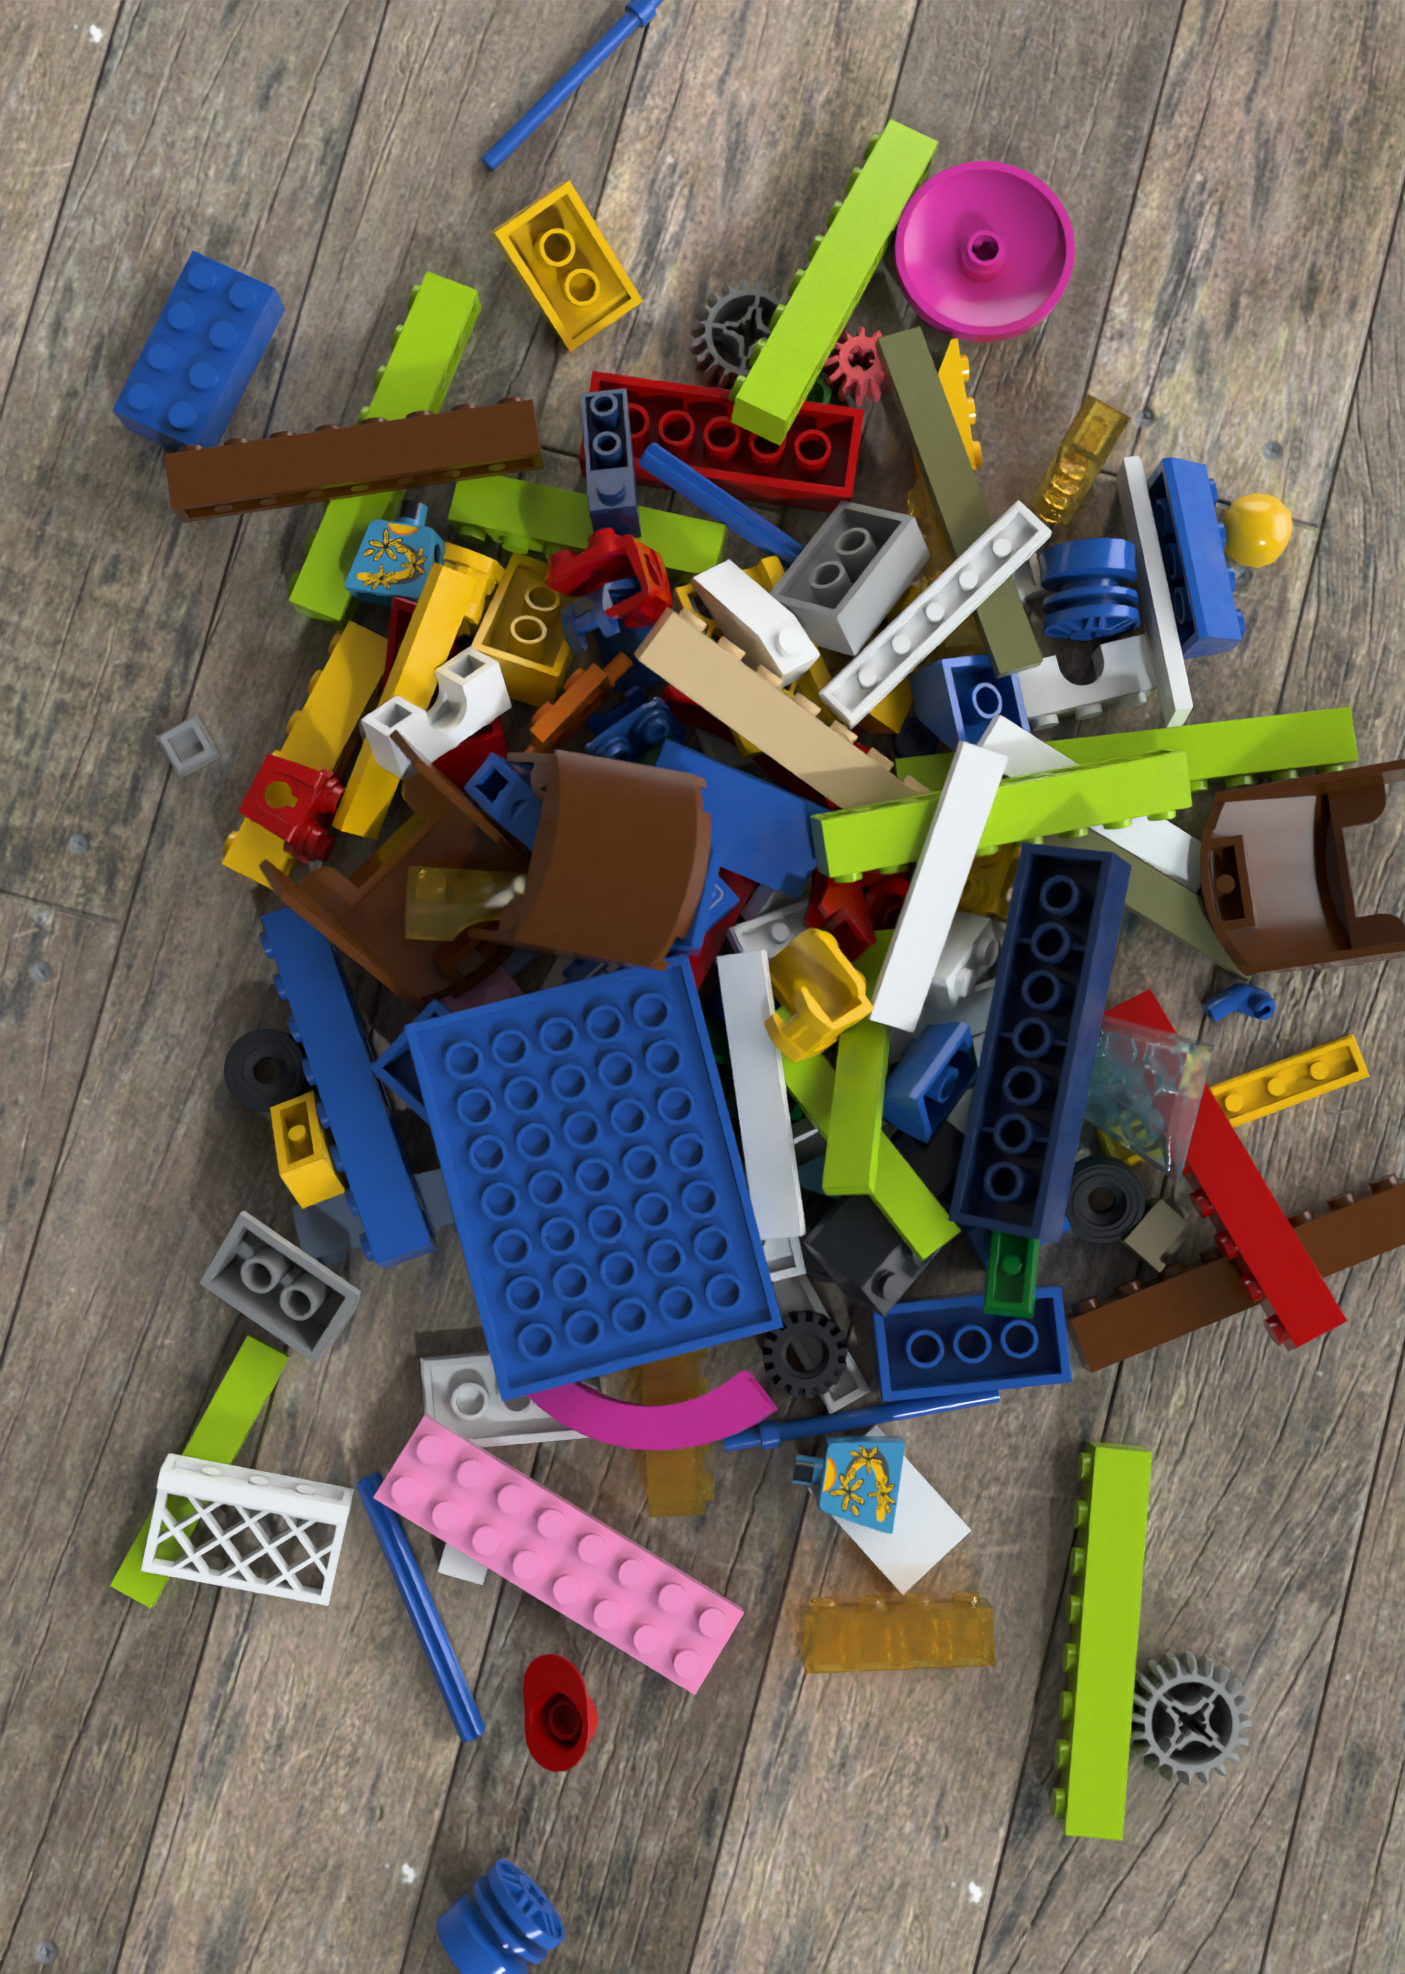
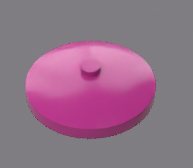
(984, 251)

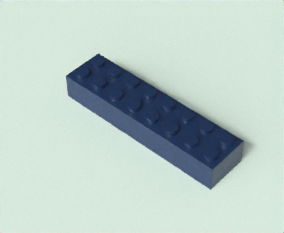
(1040, 1041)

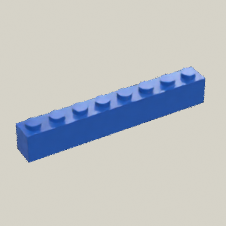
(350, 1092)

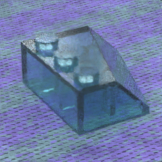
(1148, 1091)

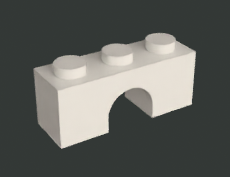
(1121, 677)
(467, 700)

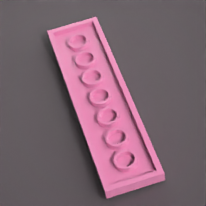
(559, 1554)

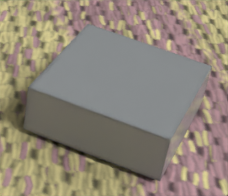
(188, 746)

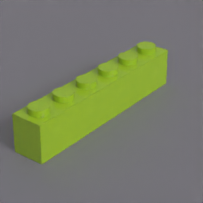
(556, 519)

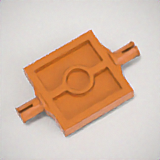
(583, 697)

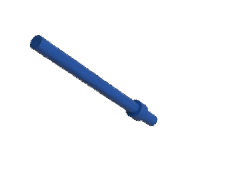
(637, 14)
(770, 1433)

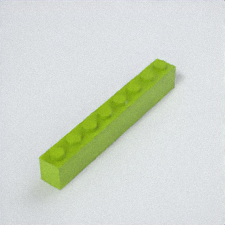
(832, 284)
(414, 380)
(1023, 811)
(1103, 1640)

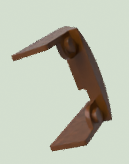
(610, 862)
(1283, 876)
(368, 909)

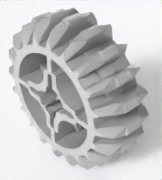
(731, 335)
(1196, 1701)

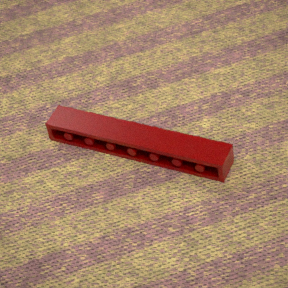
(1247, 1215)

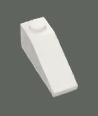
(756, 622)

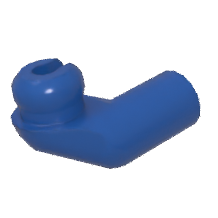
(1241, 999)

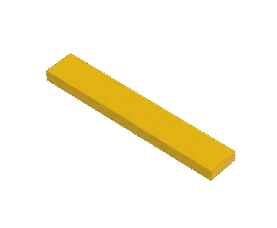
(414, 679)
(1274, 1087)

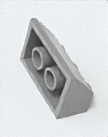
(852, 574)
(281, 1287)

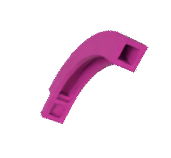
(630, 1425)

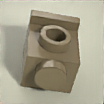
(1157, 1232)

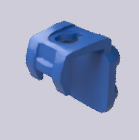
(611, 634)
(632, 727)

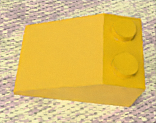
(566, 265)
(526, 633)

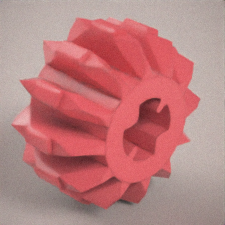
(855, 380)

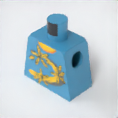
(395, 557)
(856, 1478)

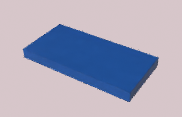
(753, 822)

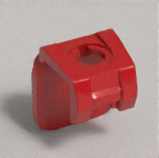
(609, 560)
(305, 824)

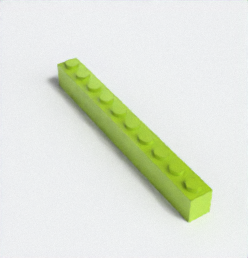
(1215, 751)

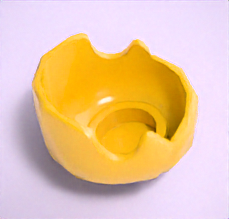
(1257, 529)

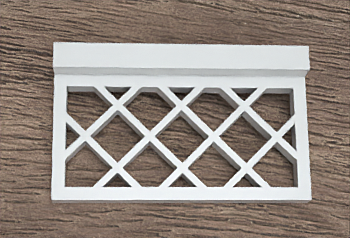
(247, 1490)

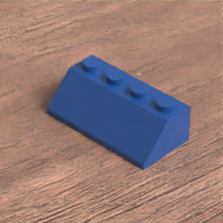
(1195, 558)

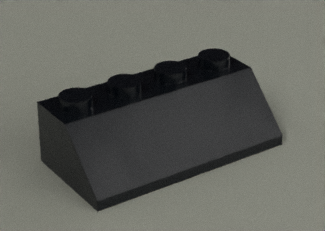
(860, 1243)

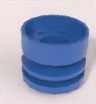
(1090, 589)
(502, 1925)

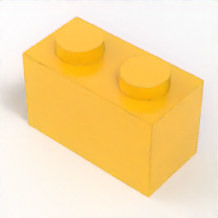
(305, 1151)

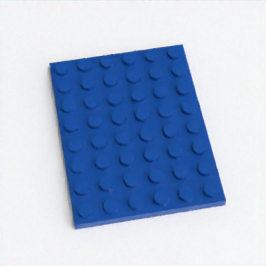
(593, 1177)

